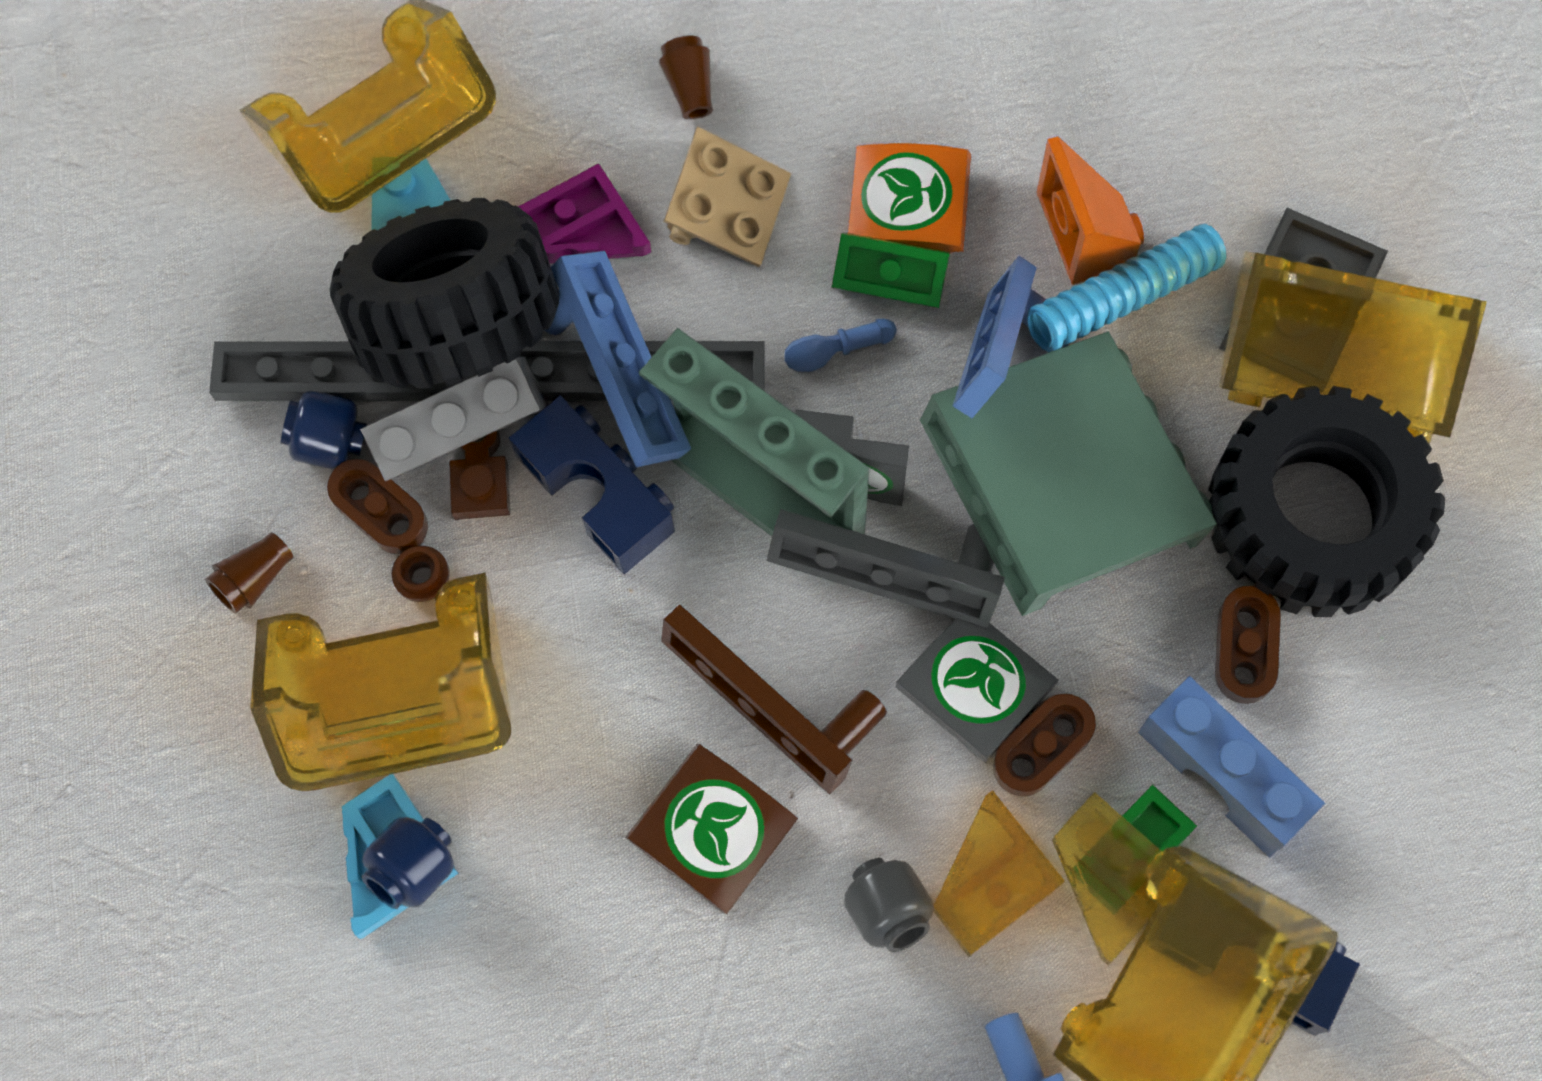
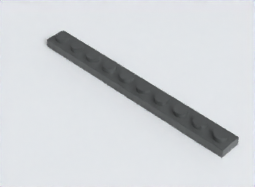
(294, 367)

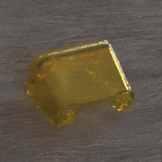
(386, 121)
(1352, 331)
(381, 697)
(1204, 982)

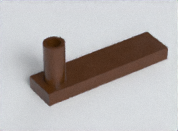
(816, 752)

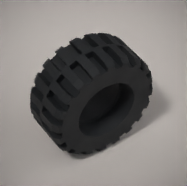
(445, 292)
(1365, 446)

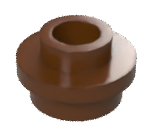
(412, 560)

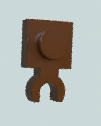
(480, 481)

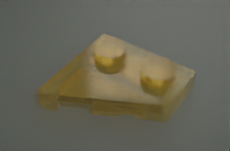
(1107, 872)
(993, 878)

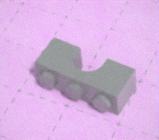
(454, 418)

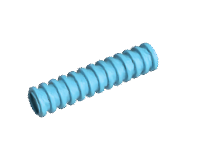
(1126, 287)

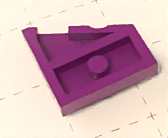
(586, 218)

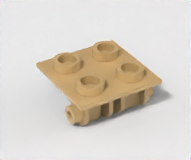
(726, 198)

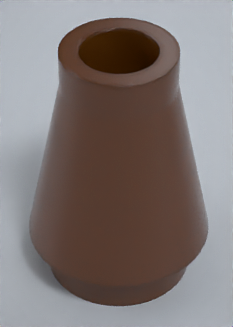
(688, 74)
(248, 573)

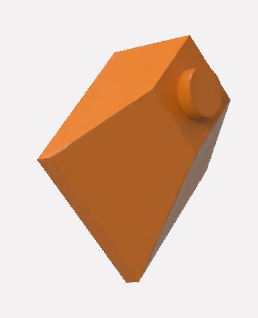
(1085, 214)

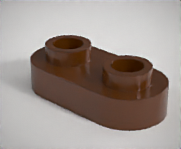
(380, 508)
(1248, 647)
(1042, 746)

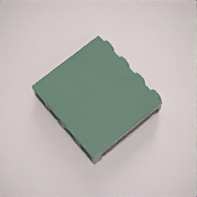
(752, 445)
(1067, 471)

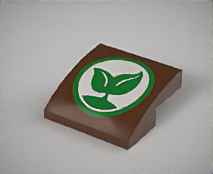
(711, 828)

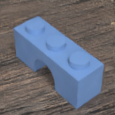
(1258, 788)

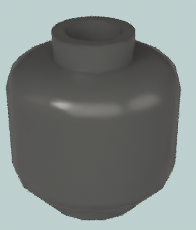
(889, 904)

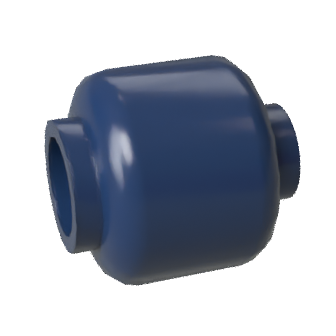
(322, 430)
(407, 862)

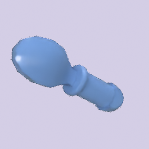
(816, 350)

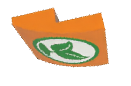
(911, 194)

